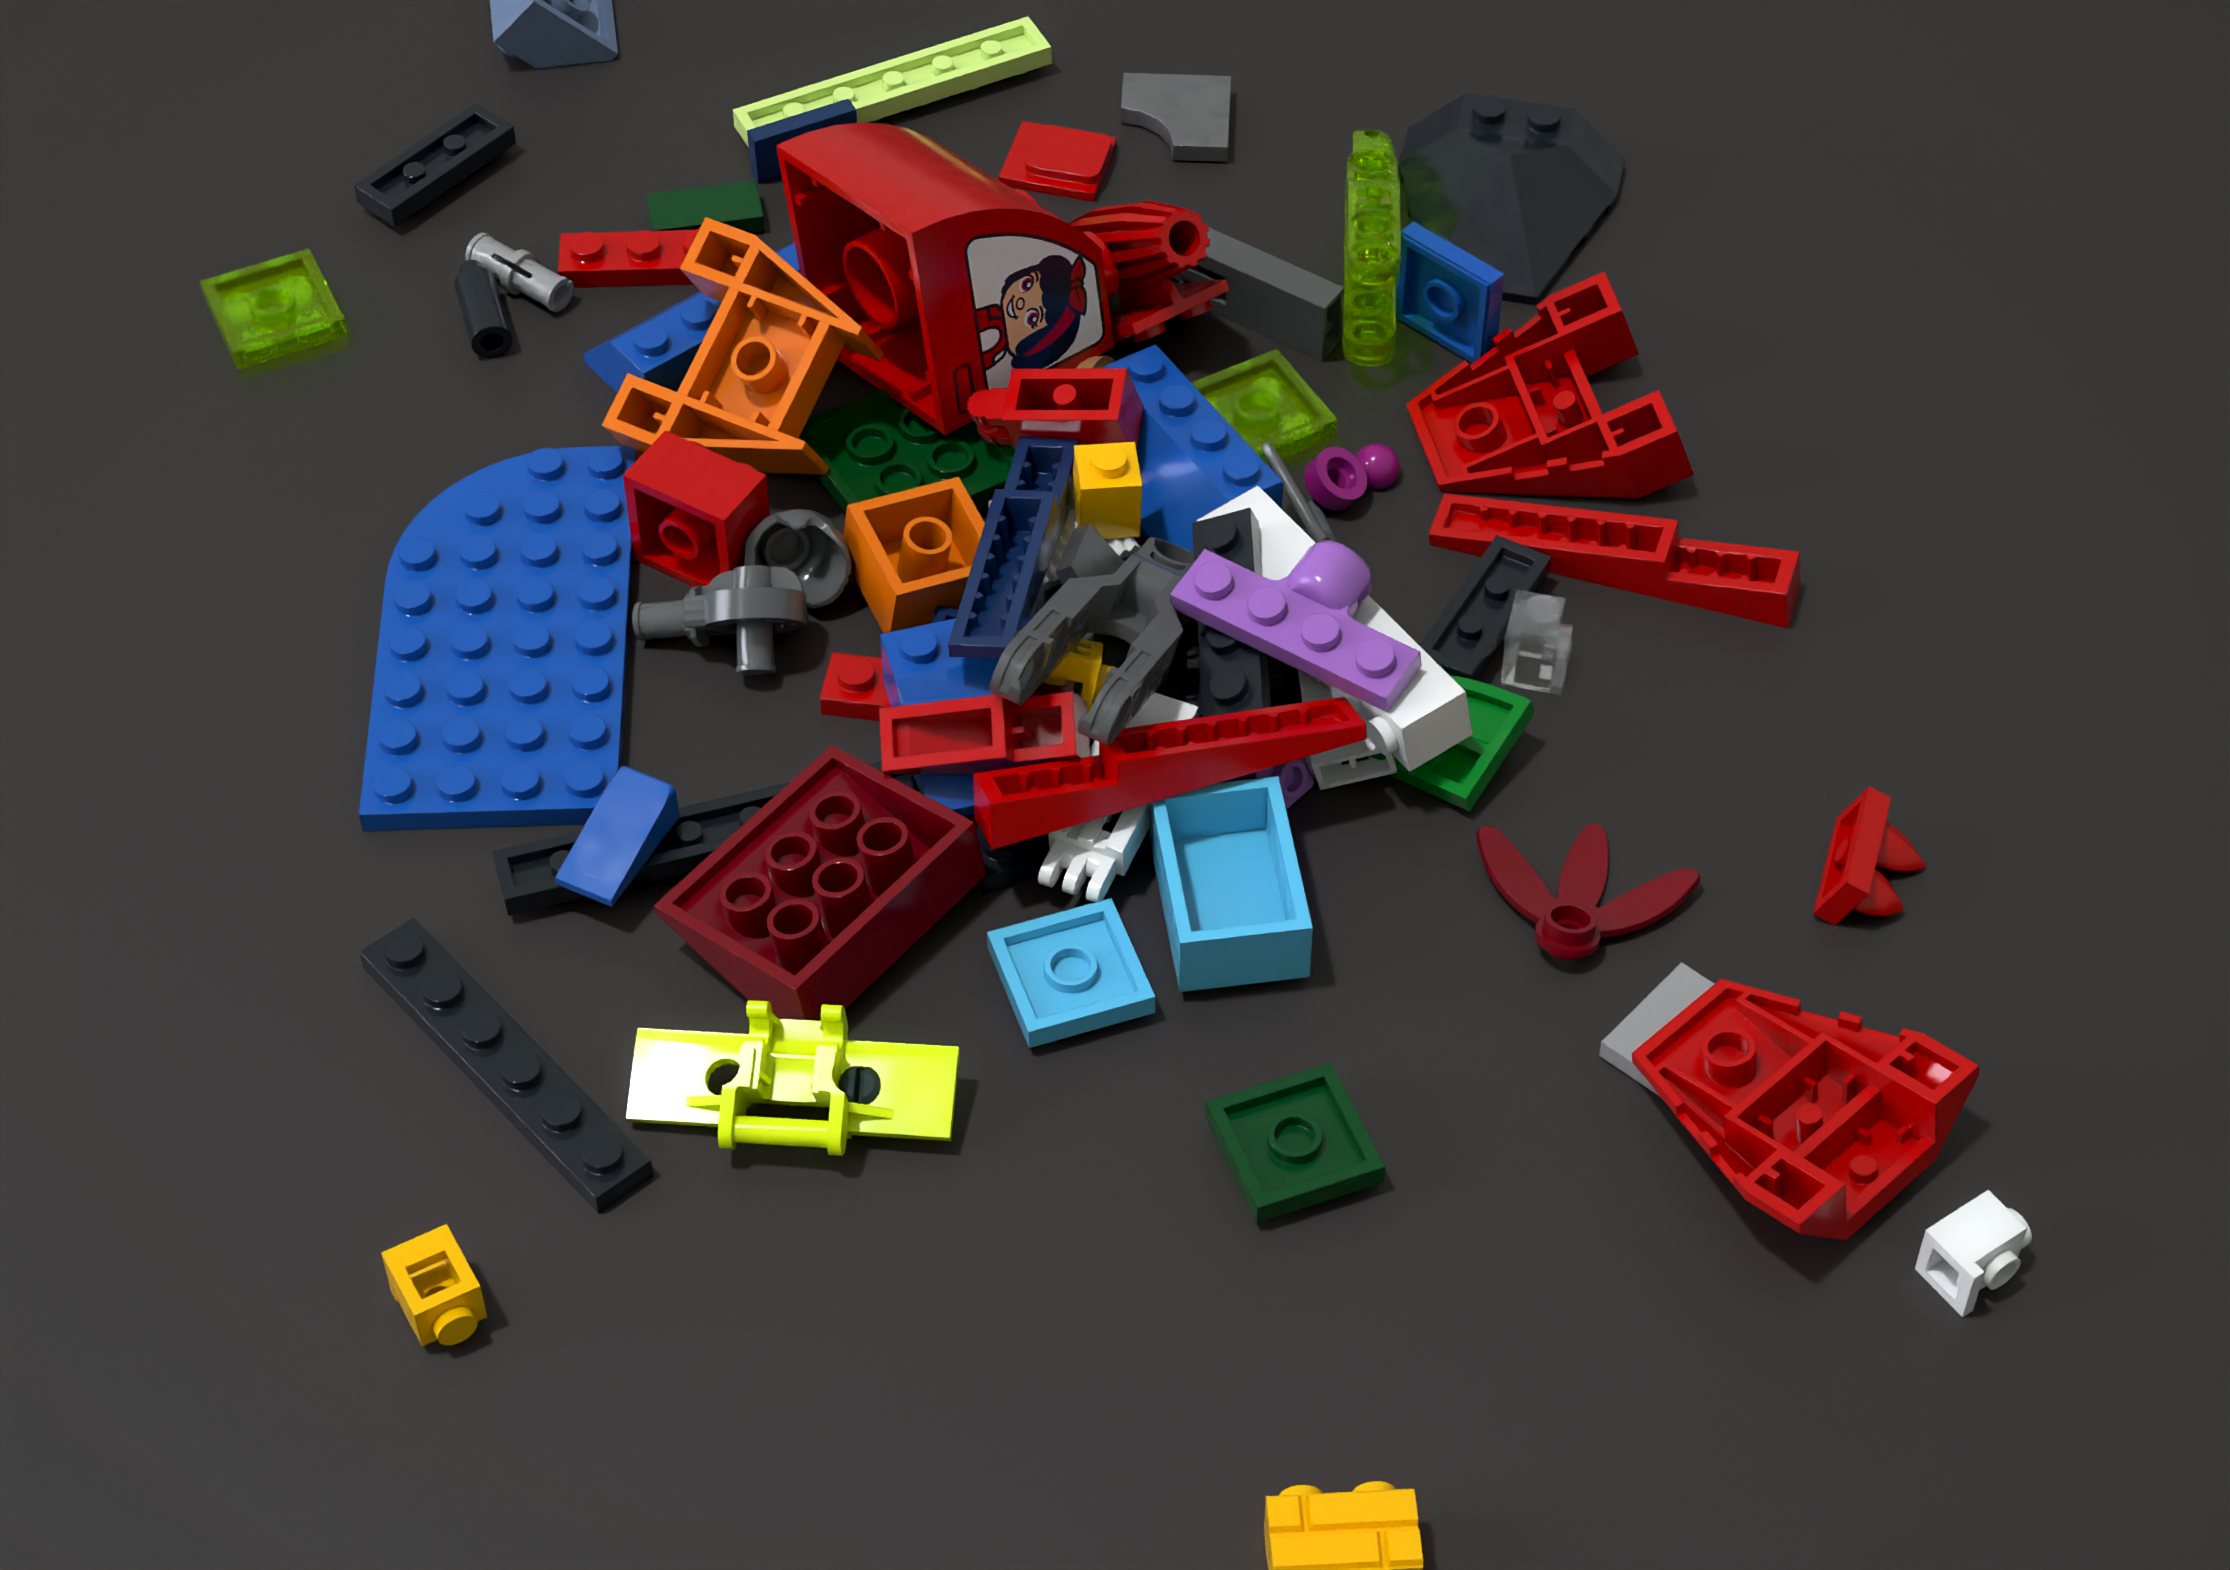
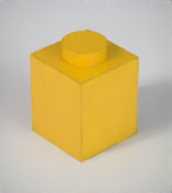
(1108, 489)

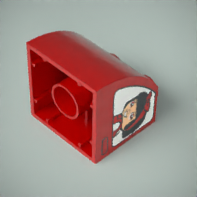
(941, 266)

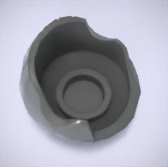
(807, 546)

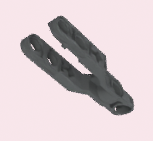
(1126, 605)

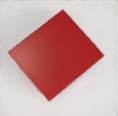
(1058, 161)

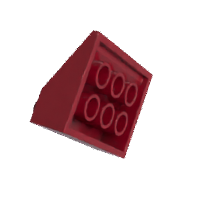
(825, 886)

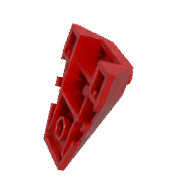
(1806, 1107)

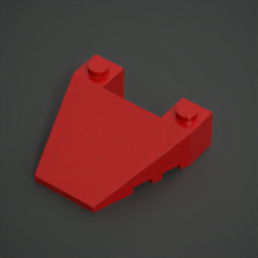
(1529, 417)

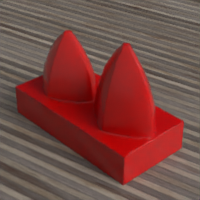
(1857, 846)

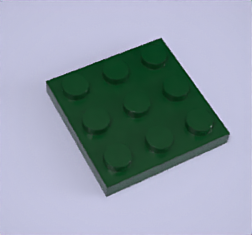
(885, 449)

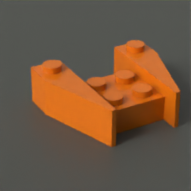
(755, 365)

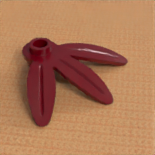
(1573, 922)

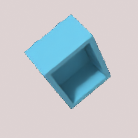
(1231, 885)

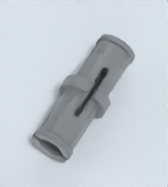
(543, 285)

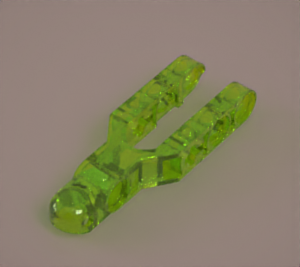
(1371, 249)

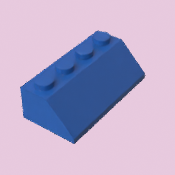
(664, 343)
(1187, 452)

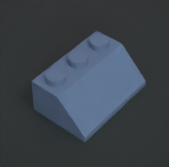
(555, 31)

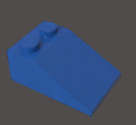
(921, 671)

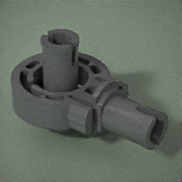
(741, 602)

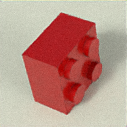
(692, 509)

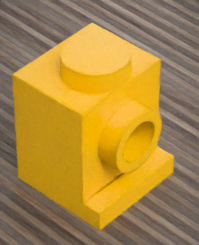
(440, 1299)

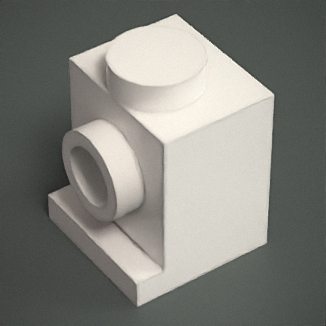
(1972, 1250)

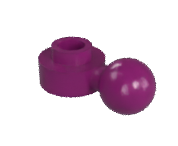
(1340, 478)

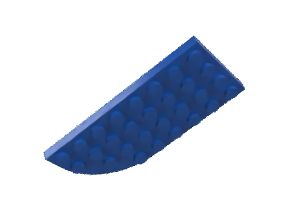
(504, 649)

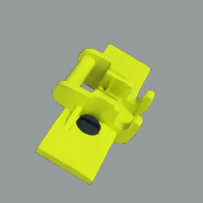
(793, 1062)

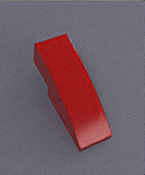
(981, 734)

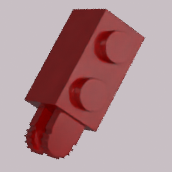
(1060, 403)

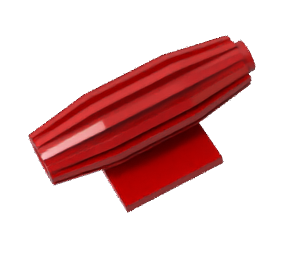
(1150, 246)

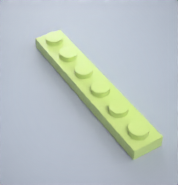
(913, 78)

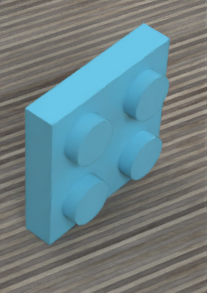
(1070, 972)

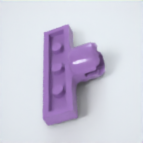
(1303, 619)

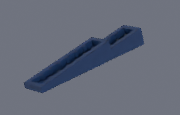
(1015, 547)

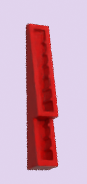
(1630, 555)
(1156, 764)

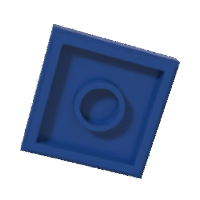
(1448, 293)

